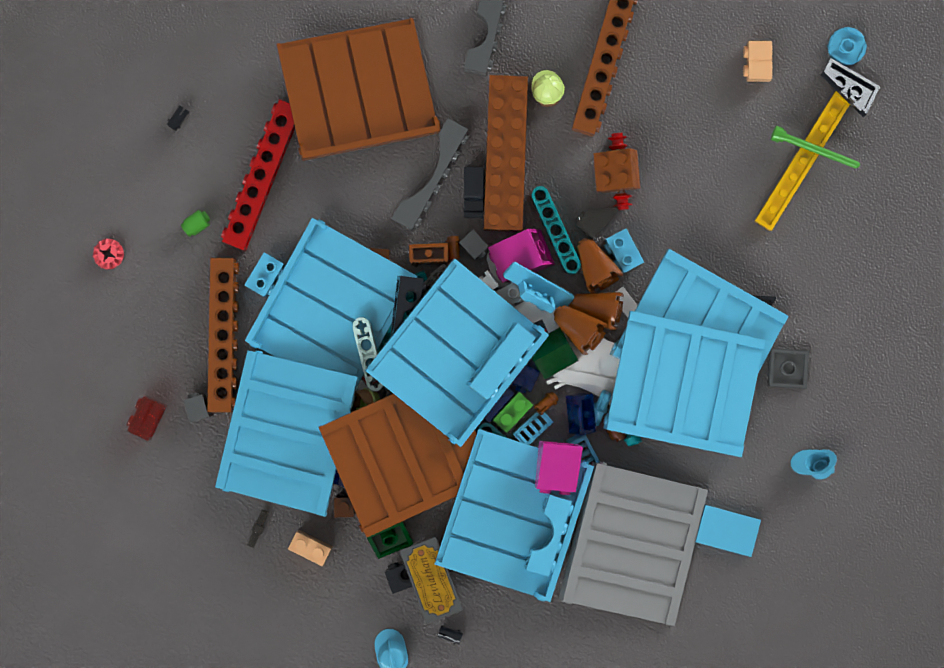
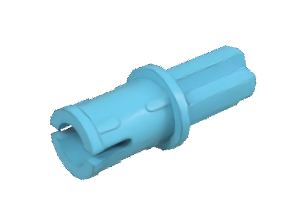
(600, 406)

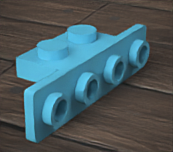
(537, 289)

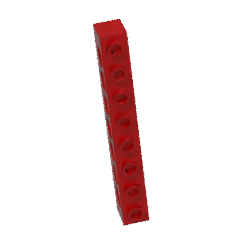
(271, 168)

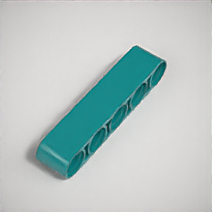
(555, 220)

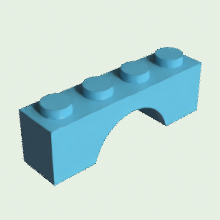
(542, 558)

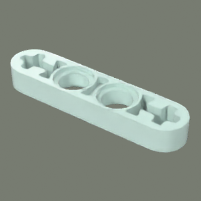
(365, 355)

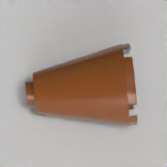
(596, 266)
(602, 306)
(580, 328)

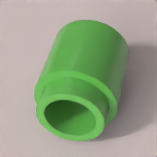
(195, 223)

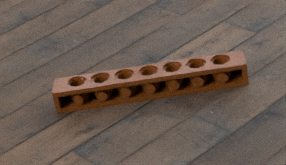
(581, 122)
(216, 306)

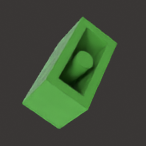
(512, 412)

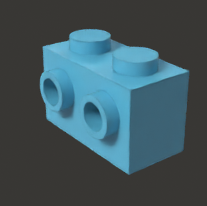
(623, 251)
(265, 275)

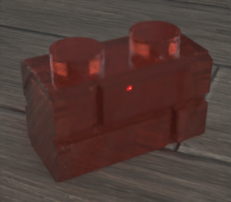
(146, 417)

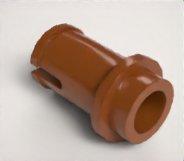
(453, 247)
(549, 400)

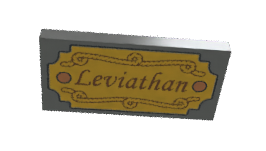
(430, 582)

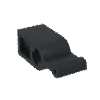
(473, 192)

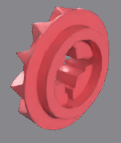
(110, 262)

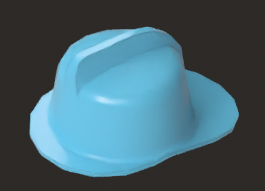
(815, 463)
(391, 649)

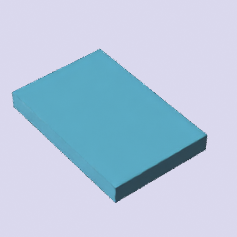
(728, 530)

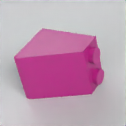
(525, 248)
(558, 467)

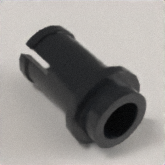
(177, 119)
(450, 635)

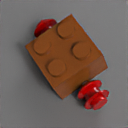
(617, 171)

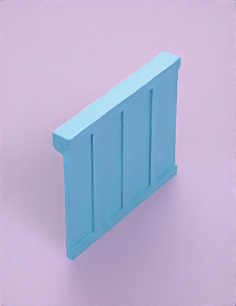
(320, 297)
(698, 297)
(443, 348)
(684, 384)
(275, 435)
(502, 517)

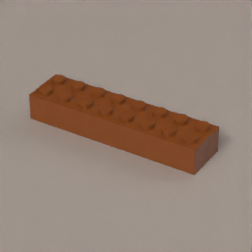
(505, 153)

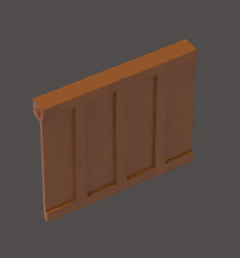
(357, 89)
(393, 462)

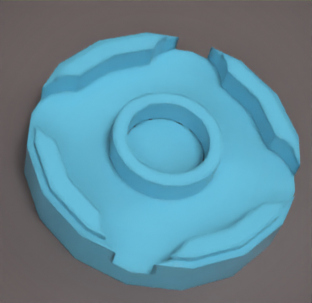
(847, 46)

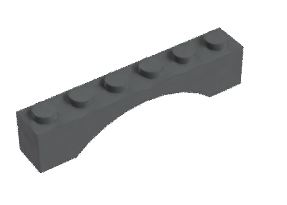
(411, 209)

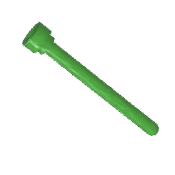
(781, 135)

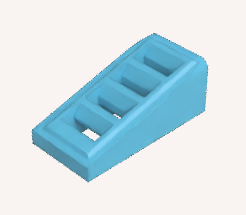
(537, 432)
(577, 439)

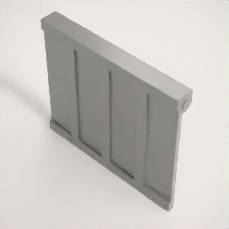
(633, 544)

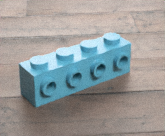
(501, 360)

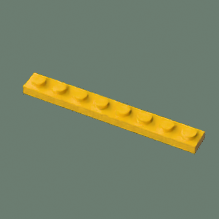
(802, 162)

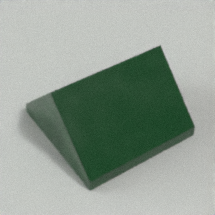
(554, 354)
(390, 540)

